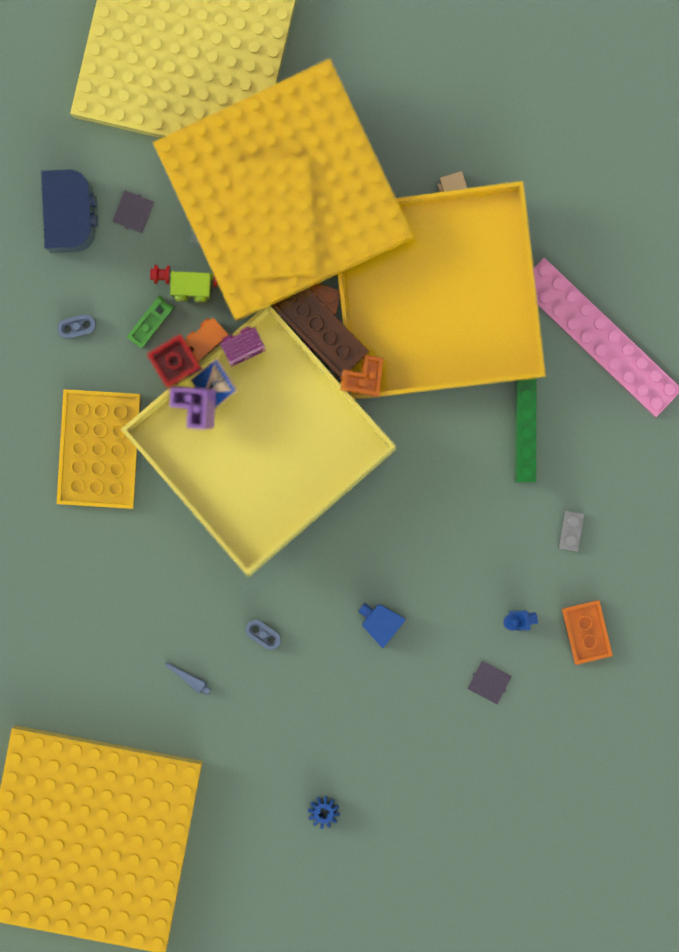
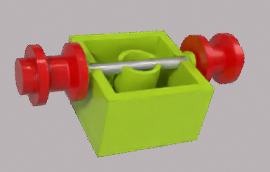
(185, 284)

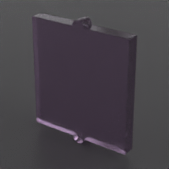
(133, 211)
(489, 682)

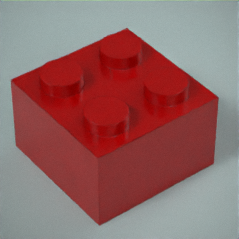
(174, 361)

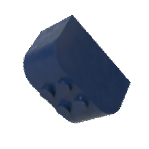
(68, 211)

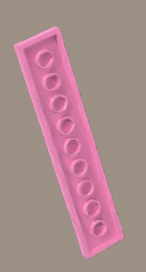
(603, 340)

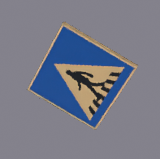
(215, 377)

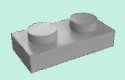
(571, 531)

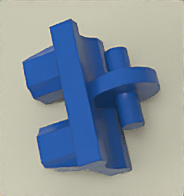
(520, 620)

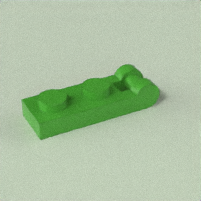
(150, 322)

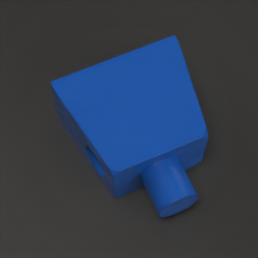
(381, 622)

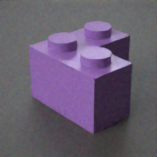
(199, 404)

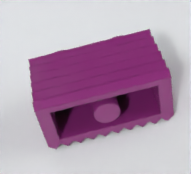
(242, 346)

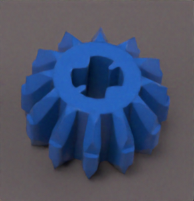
(330, 813)

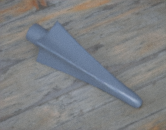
(196, 683)

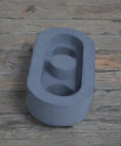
(77, 327)
(262, 635)

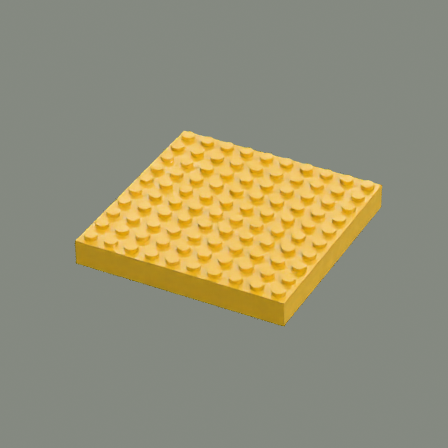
(294, 118)
(454, 298)
(93, 837)

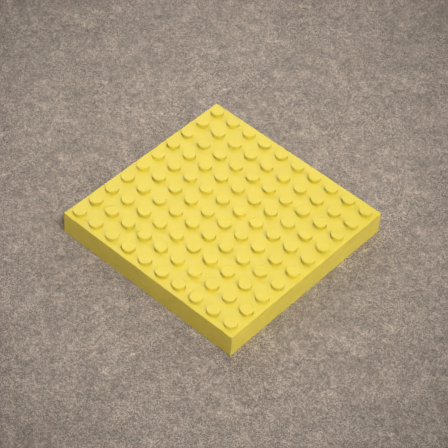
(177, 60)
(275, 451)

